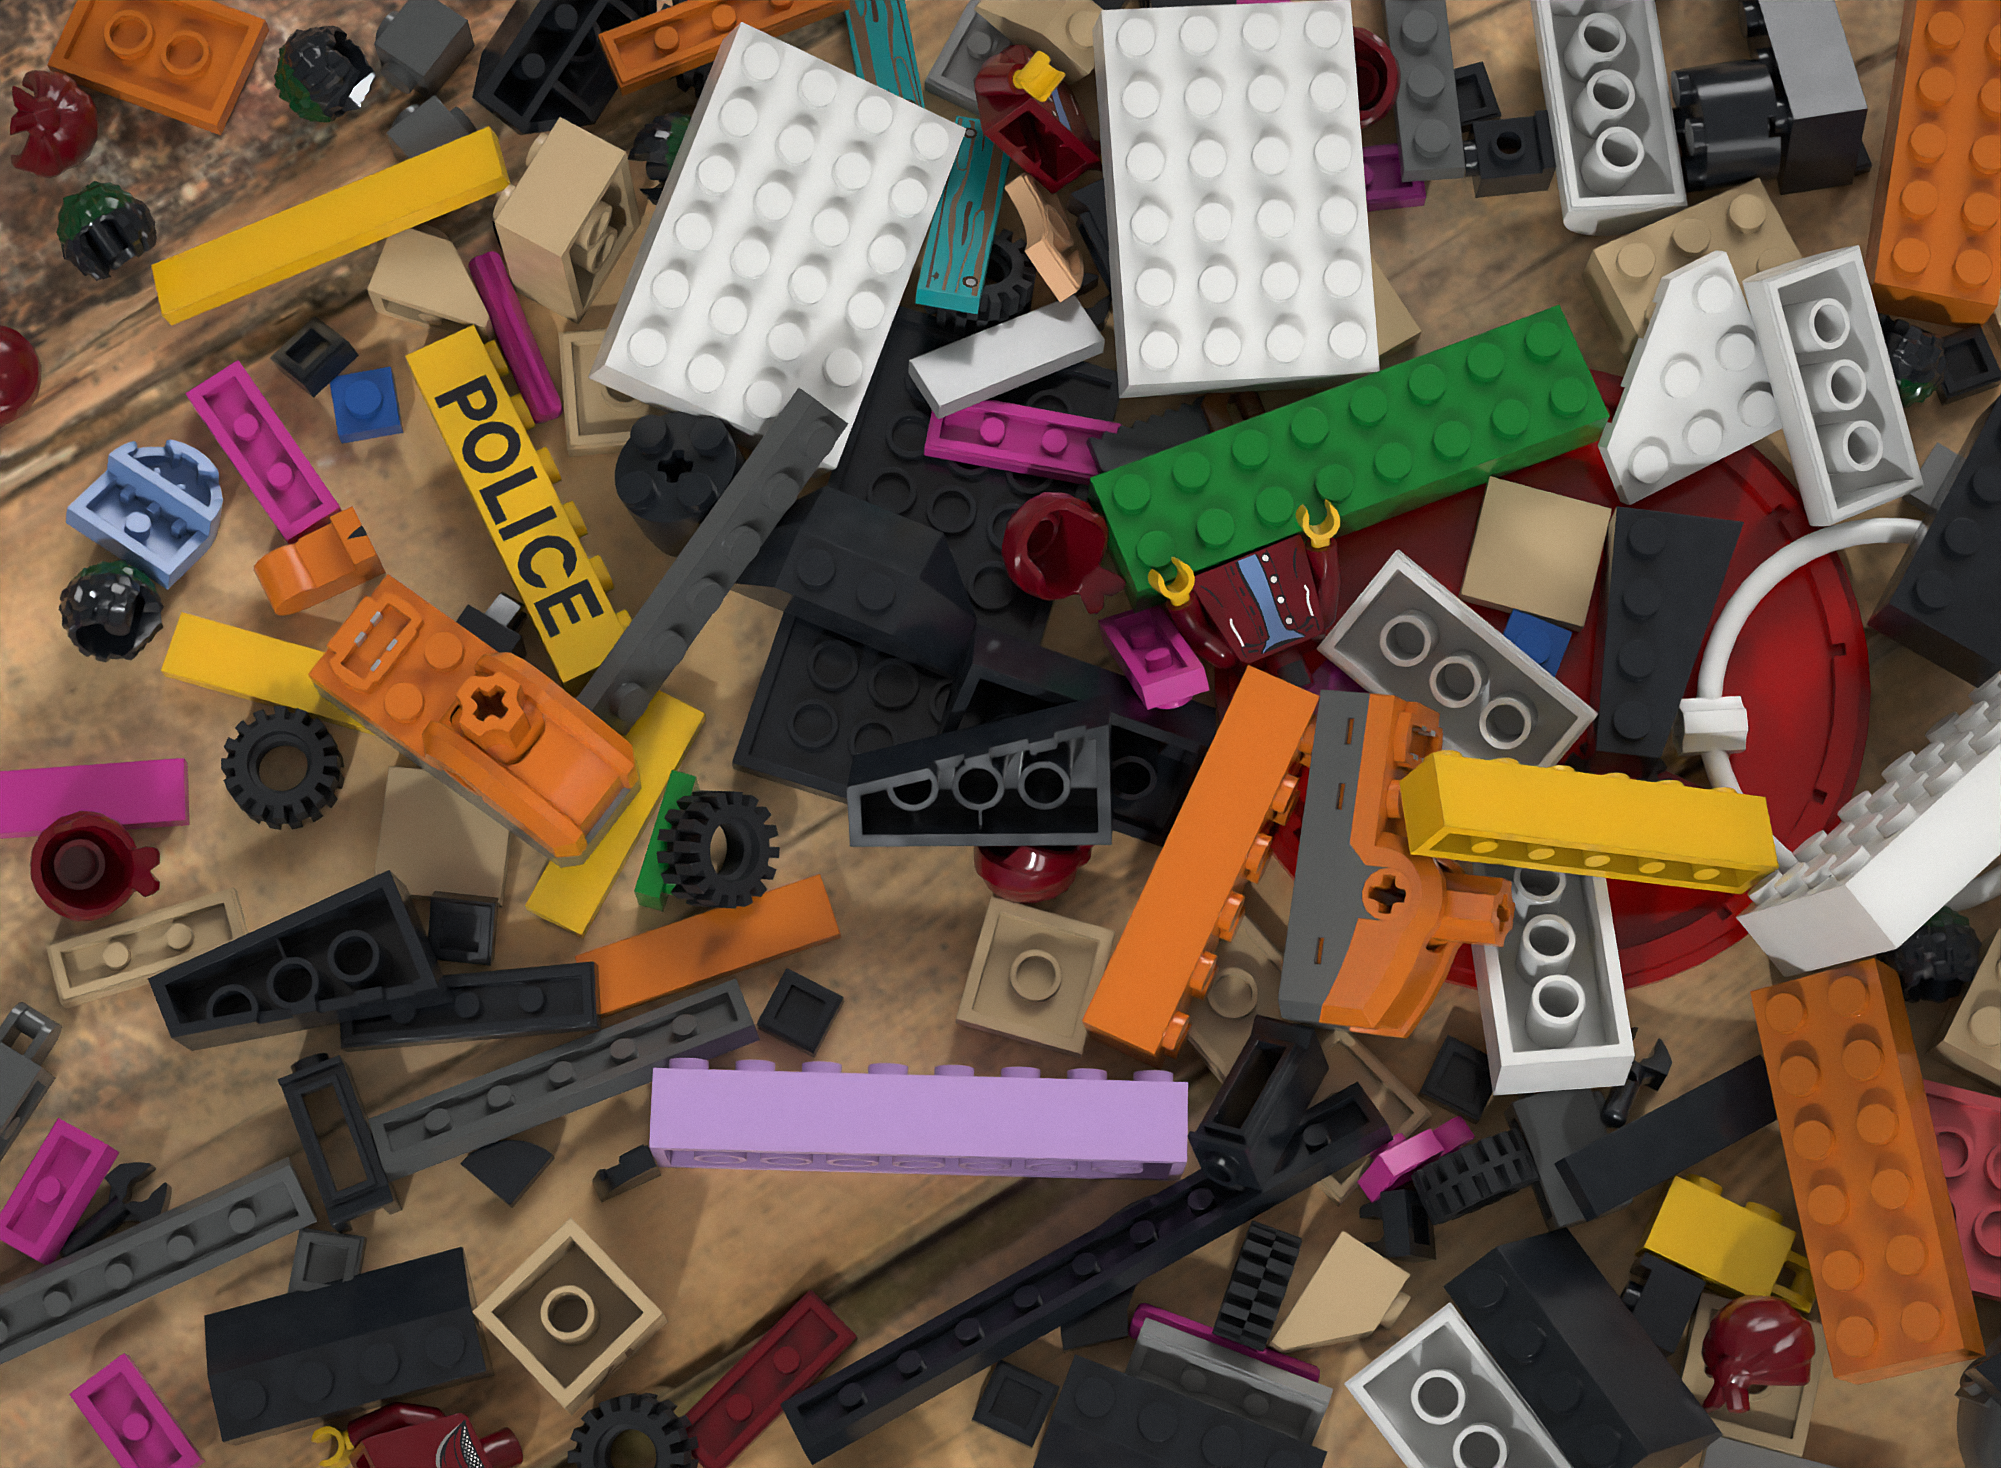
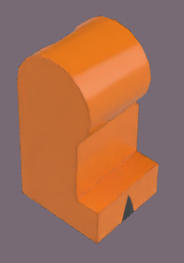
(319, 565)

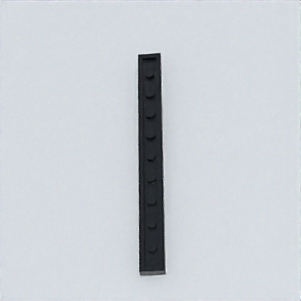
(1073, 1281)

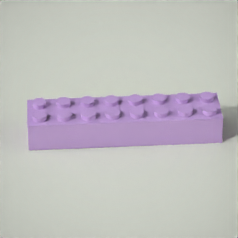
(919, 1121)

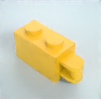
(1724, 1243)

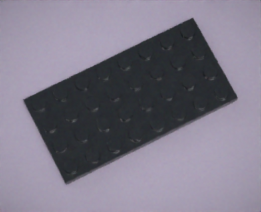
(840, 698)

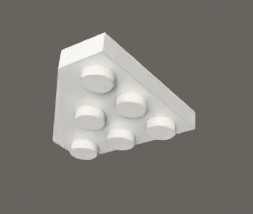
(1690, 385)

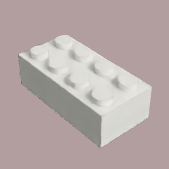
(1554, 988)

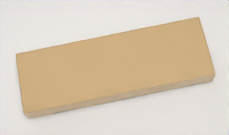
(140, 947)

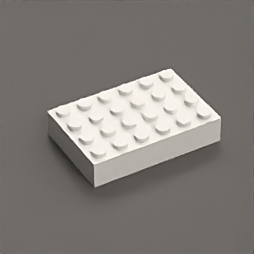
(1235, 198)
(777, 242)
(1893, 852)

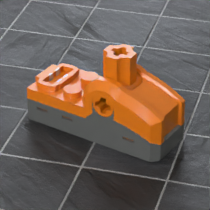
(480, 722)
(1366, 916)

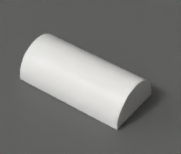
(1608, 114)
(1833, 384)
(1432, 649)
(1451, 1403)

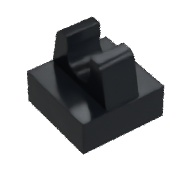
(498, 625)
(1405, 1224)

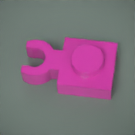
(1402, 1157)

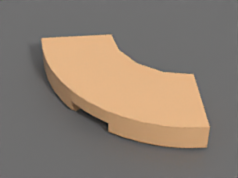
(1047, 235)

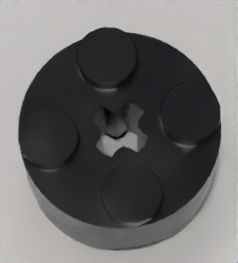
(1725, 124)
(675, 475)

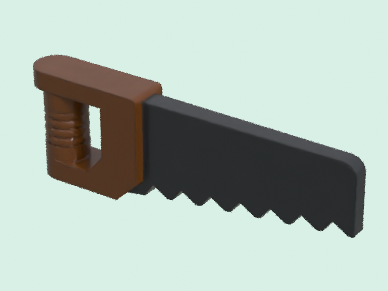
(1174, 428)

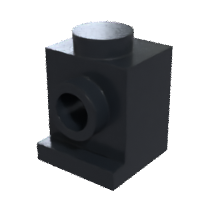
(1515, 173)
(1661, 1300)

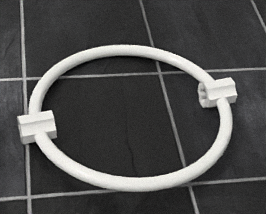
(1719, 724)

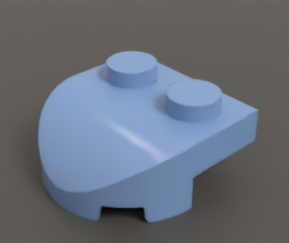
(153, 508)

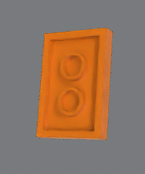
(163, 55)

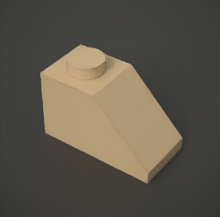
(1050, 26)
(427, 284)
(1344, 1299)

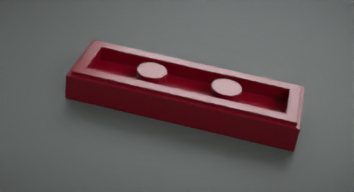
(771, 1372)

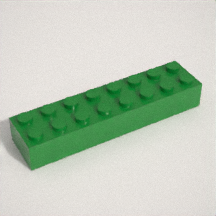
(1361, 446)

